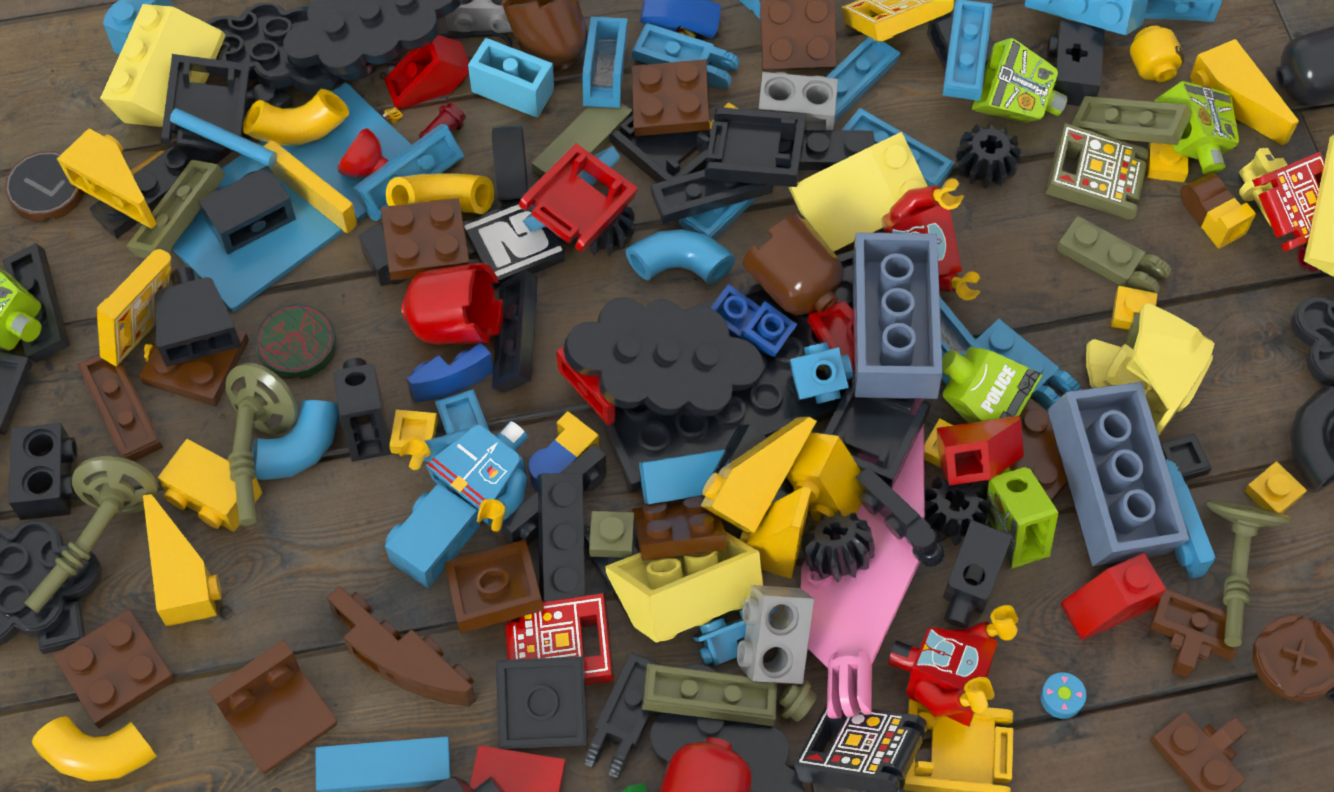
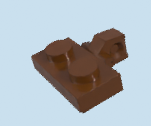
(1193, 628)
(1202, 754)

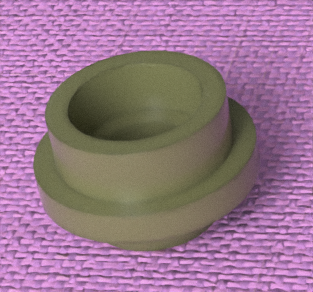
(797, 700)

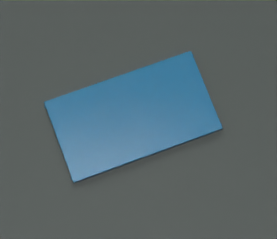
(268, 259)

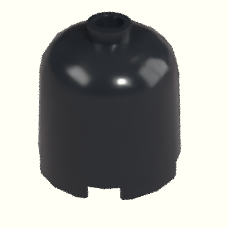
(1309, 67)

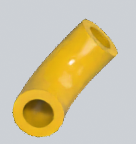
(298, 124)
(473, 191)
(89, 756)

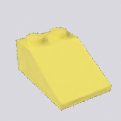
(858, 191)

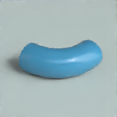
(680, 250)
(301, 446)

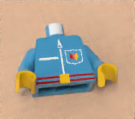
(476, 468)

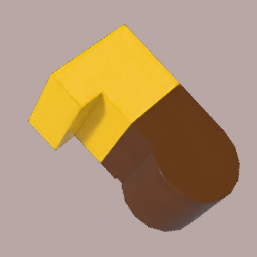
(1216, 209)

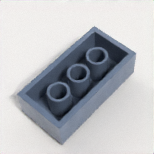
(896, 316)
(1117, 473)

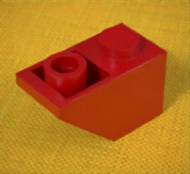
(979, 449)

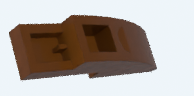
(407, 663)

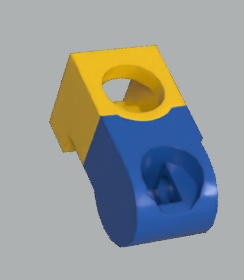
(572, 441)

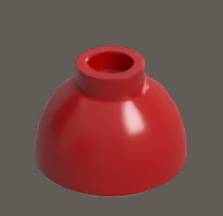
(362, 156)

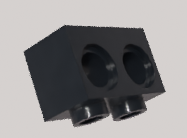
(33, 472)

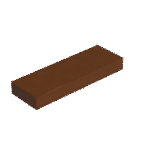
(120, 408)

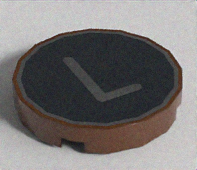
(40, 187)

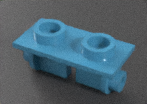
(721, 639)

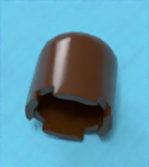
(548, 29)
(796, 267)

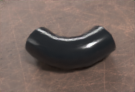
(1313, 440)

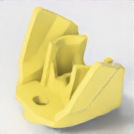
(1166, 358)

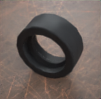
(509, 162)

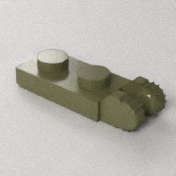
(1112, 256)

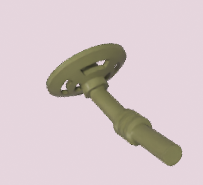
(254, 408)
(110, 501)
(1237, 587)

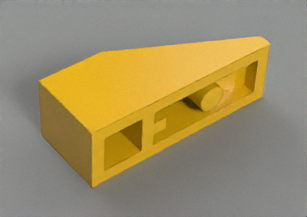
(1253, 97)
(99, 169)
(751, 481)
(781, 533)
(180, 576)

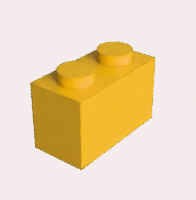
(830, 474)
(203, 483)

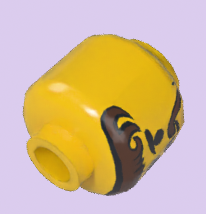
(1156, 54)

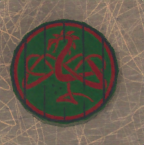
(296, 341)

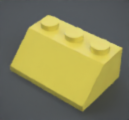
(142, 71)
(685, 590)

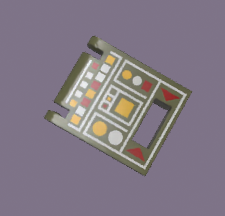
(1106, 175)

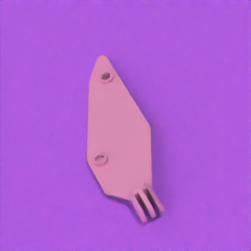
(857, 612)

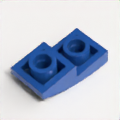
(694, 15)
(746, 320)
(438, 380)

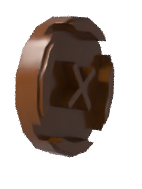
(1295, 658)

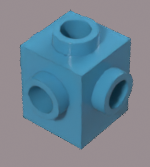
(805, 377)

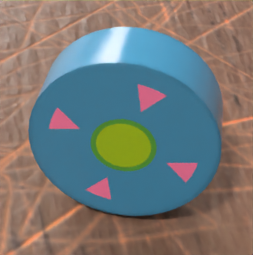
(1063, 695)

